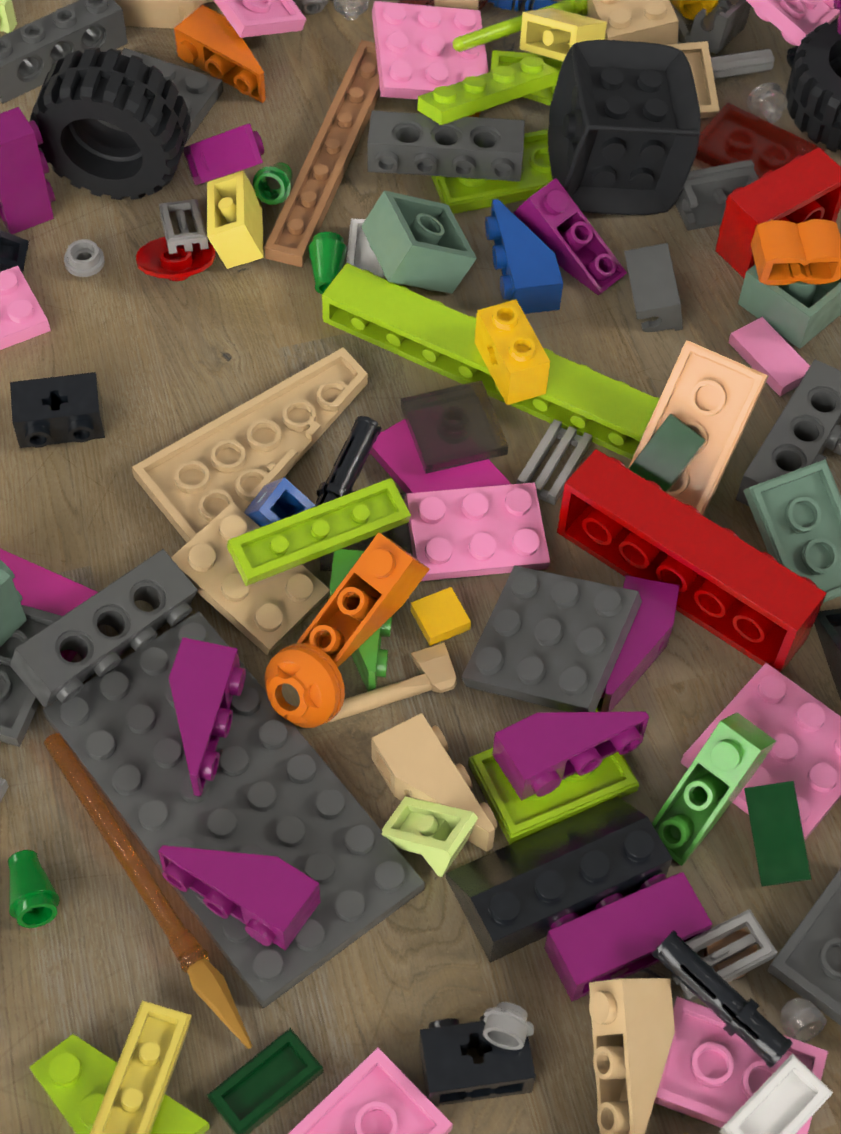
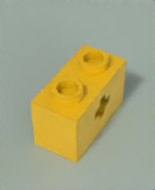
(512, 352)

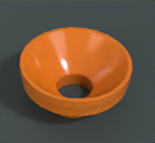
(313, 677)

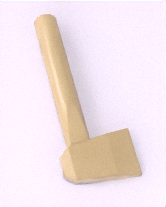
(436, 675)

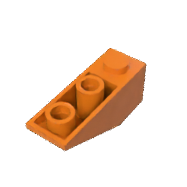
(215, 47)
(365, 599)

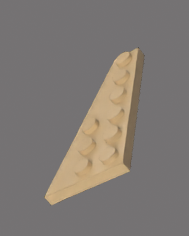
(249, 444)

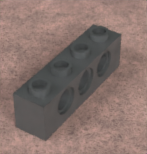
(35, 47)
(457, 149)
(802, 430)
(153, 581)

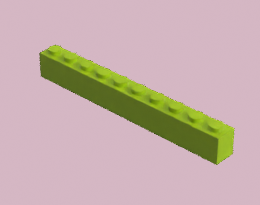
(445, 343)

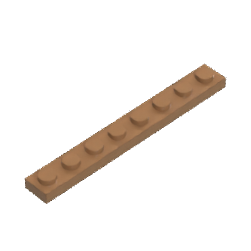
(326, 160)

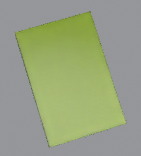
(571, 797)

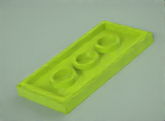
(476, 194)

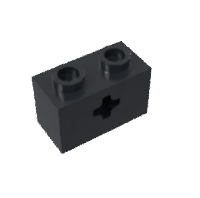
(57, 410)
(454, 1077)

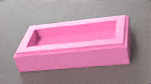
(770, 354)

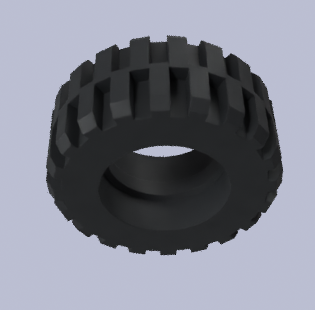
(815, 86)
(122, 93)

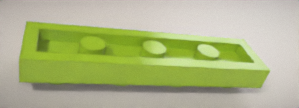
(487, 90)
(318, 531)

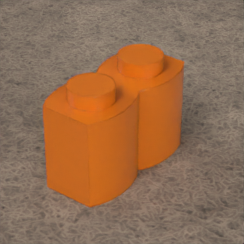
(797, 252)

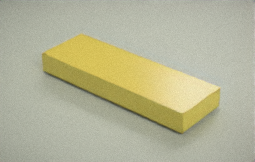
(142, 1071)

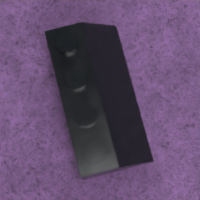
(557, 872)

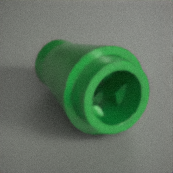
(273, 183)
(327, 258)
(31, 893)

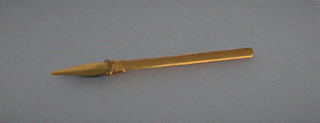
(193, 959)

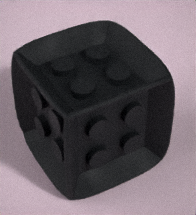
(623, 126)

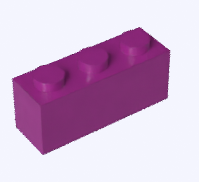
(23, 187)
(623, 933)

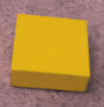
(440, 616)

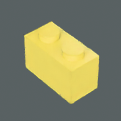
(554, 31)
(234, 219)

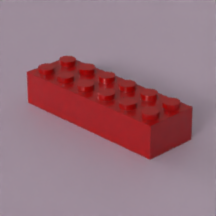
(720, 578)

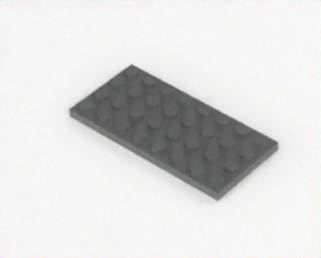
(265, 800)

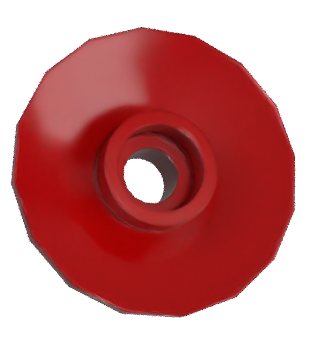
(157, 262)

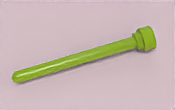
(511, 26)

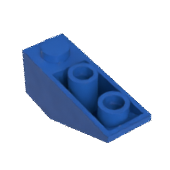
(525, 262)

